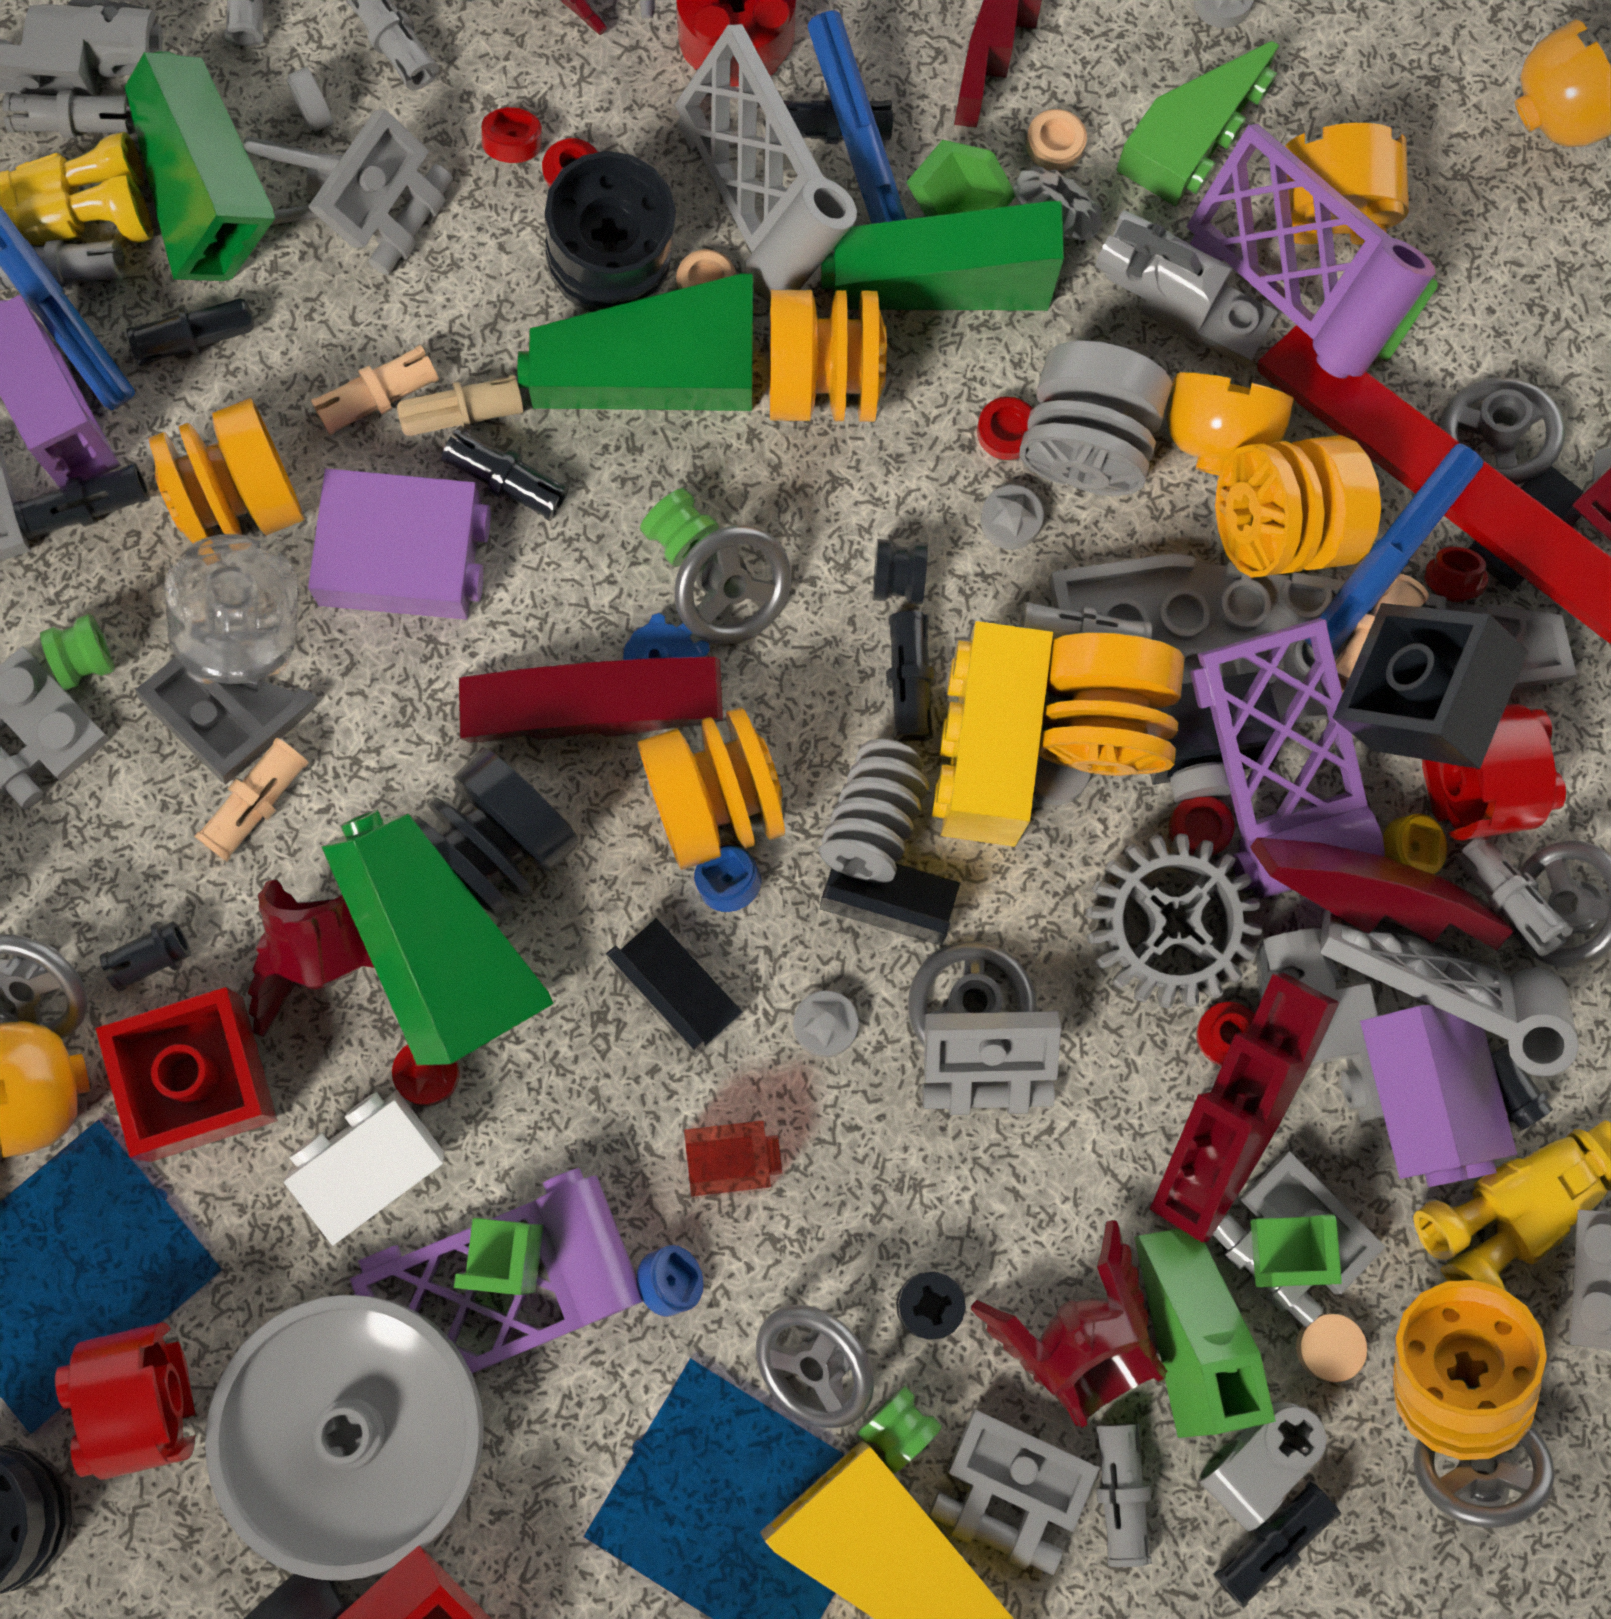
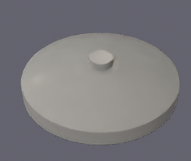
(344, 1437)

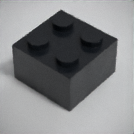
(1431, 684)

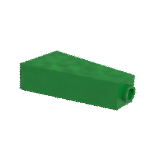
(196, 168)
(953, 260)
(649, 353)
(430, 940)

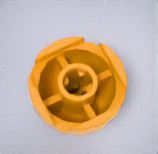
(1566, 89)
(1216, 417)
(36, 1087)

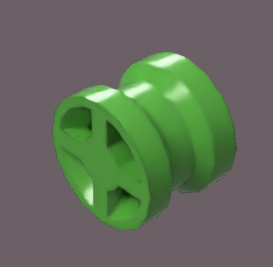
(677, 525)
(77, 651)
(899, 1429)

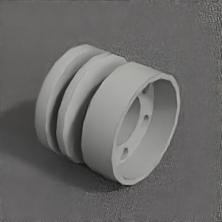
(1096, 417)

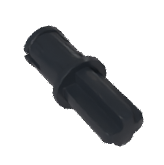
(189, 331)

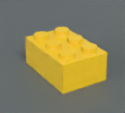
(992, 733)

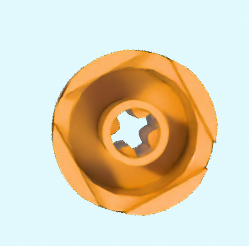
(1360, 165)

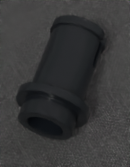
(148, 954)
(1519, 1093)

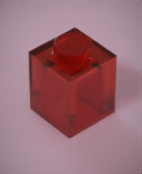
(731, 1159)

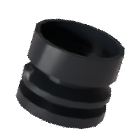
(612, 200)
(497, 831)
(32, 1516)

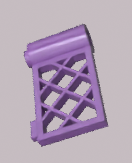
(1360, 306)
(1334, 821)
(579, 1253)

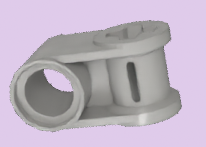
(1258, 1474)

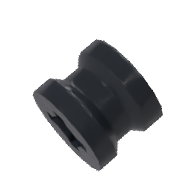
(900, 571)
(916, 1299)

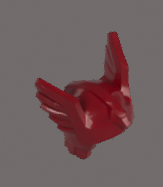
(302, 945)
(1091, 1345)

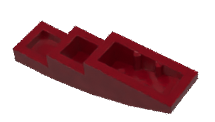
(991, 51)
(590, 698)
(1368, 886)
(1245, 1107)

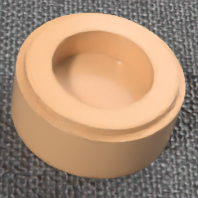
(1056, 139)
(703, 267)
(1332, 1348)

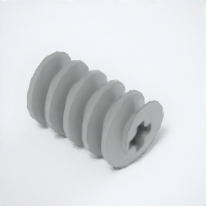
(875, 812)

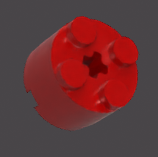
(767, 23)
(1511, 788)
(127, 1402)

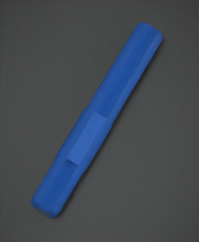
(855, 118)
(60, 317)
(1399, 543)

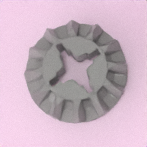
(1079, 212)

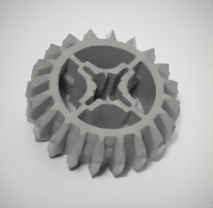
(1210, 879)

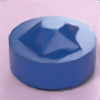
(729, 880)
(670, 1281)

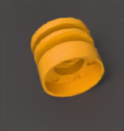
(825, 355)
(225, 478)
(1297, 505)
(1111, 704)
(713, 787)
(1473, 1335)

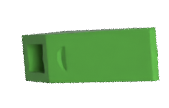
(1187, 124)
(1202, 1340)

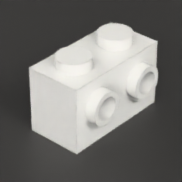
(363, 1165)

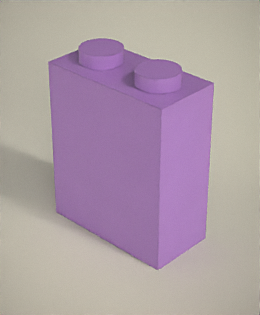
(398, 544)
(1438, 1094)

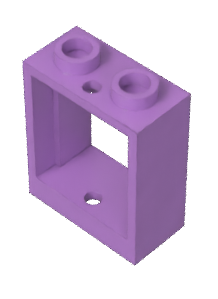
(48, 400)

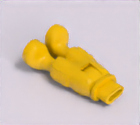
(46, 198)
(1529, 1199)

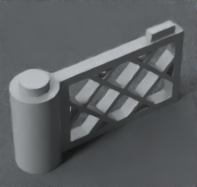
(798, 221)
(1524, 1008)

